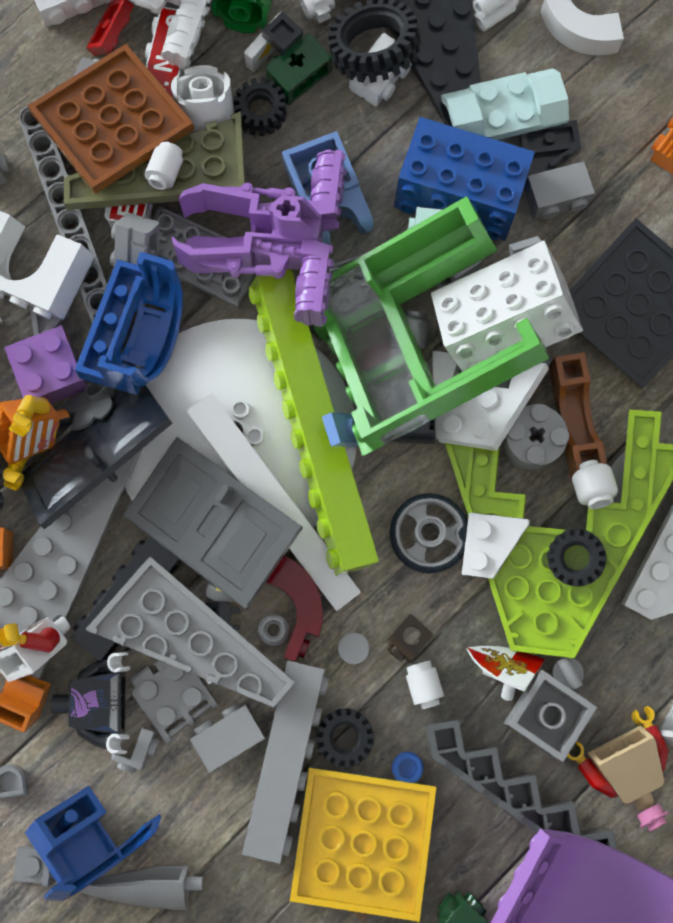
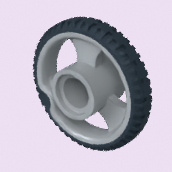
(416, 509)

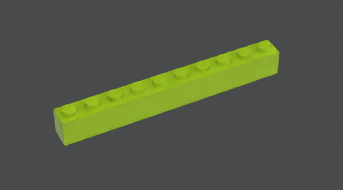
(305, 402)

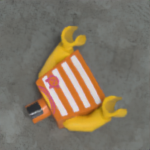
(26, 430)

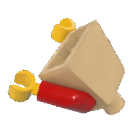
(628, 764)

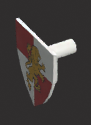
(508, 666)

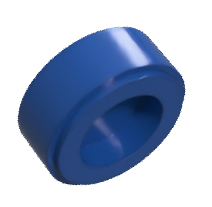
(407, 767)

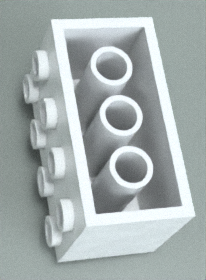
(482, 309)

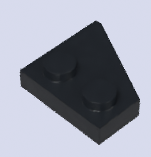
(551, 146)

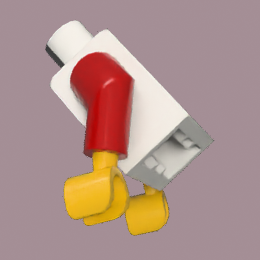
(32, 648)

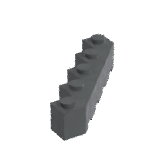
(513, 793)

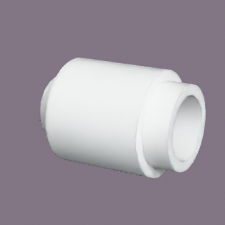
(164, 166)
(424, 684)

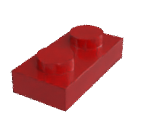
(112, 22)

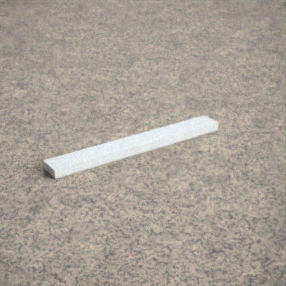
(254, 474)

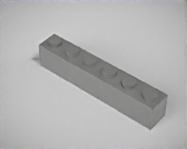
(283, 764)

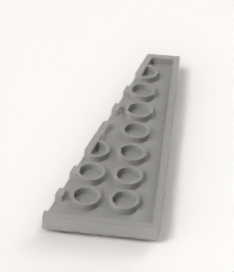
(58, 559)

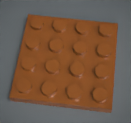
(110, 118)

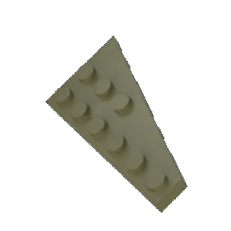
(208, 157)

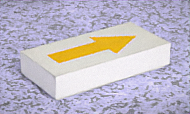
(258, 52)

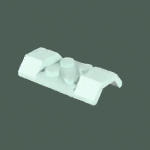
(510, 105)

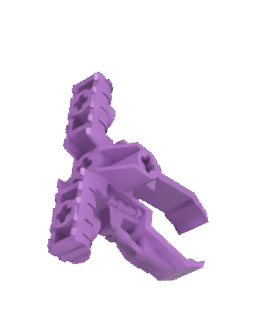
(281, 235)

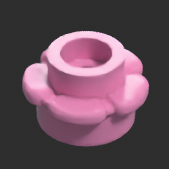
(652, 817)

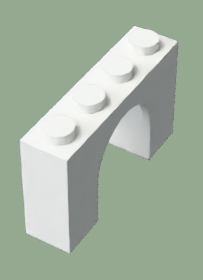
(54, 283)

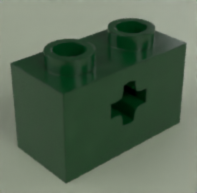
(299, 68)

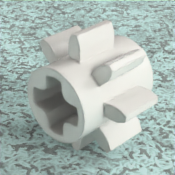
(317, 9)

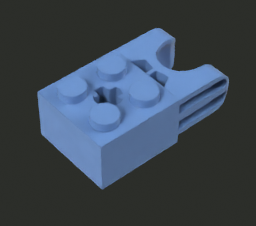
(299, 166)

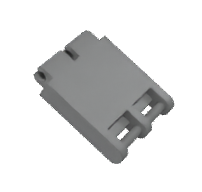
(170, 696)

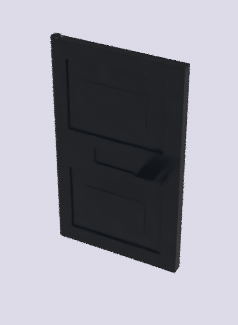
(92, 455)

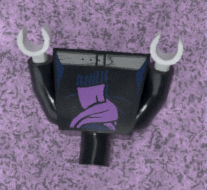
(97, 703)

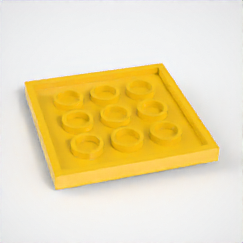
(363, 844)

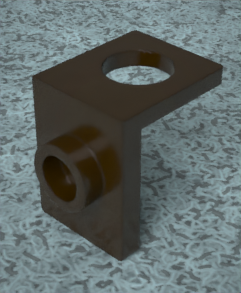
(400, 648)

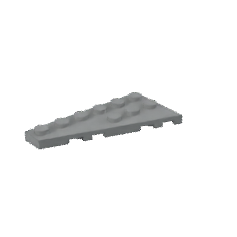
(174, 626)

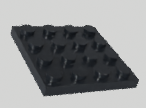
(629, 303)

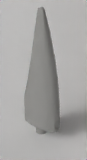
(150, 887)

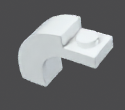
(582, 31)

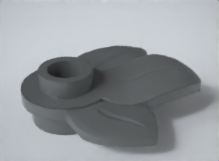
(90, 404)

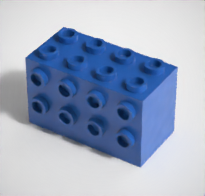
(456, 163)

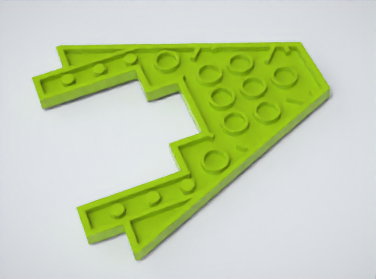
(534, 605)

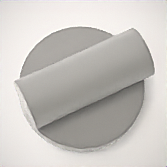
(568, 672)

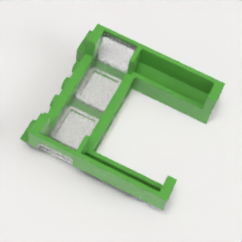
(377, 343)

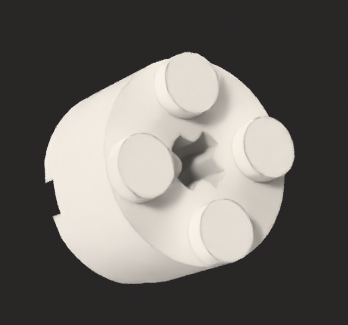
(203, 95)

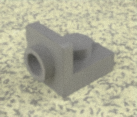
(31, 868)

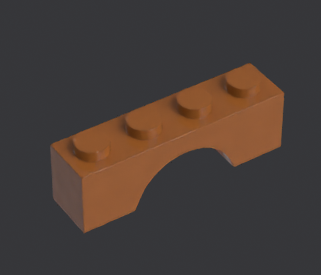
(571, 393)

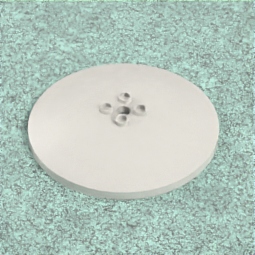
(233, 365)

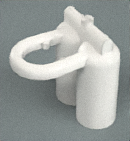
(492, 11)

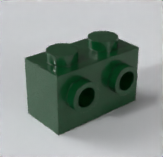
(461, 909)

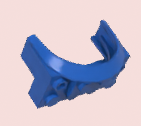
(153, 332)

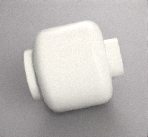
(595, 484)

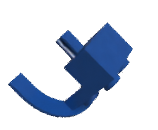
(77, 844)

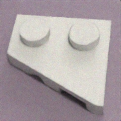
(490, 542)

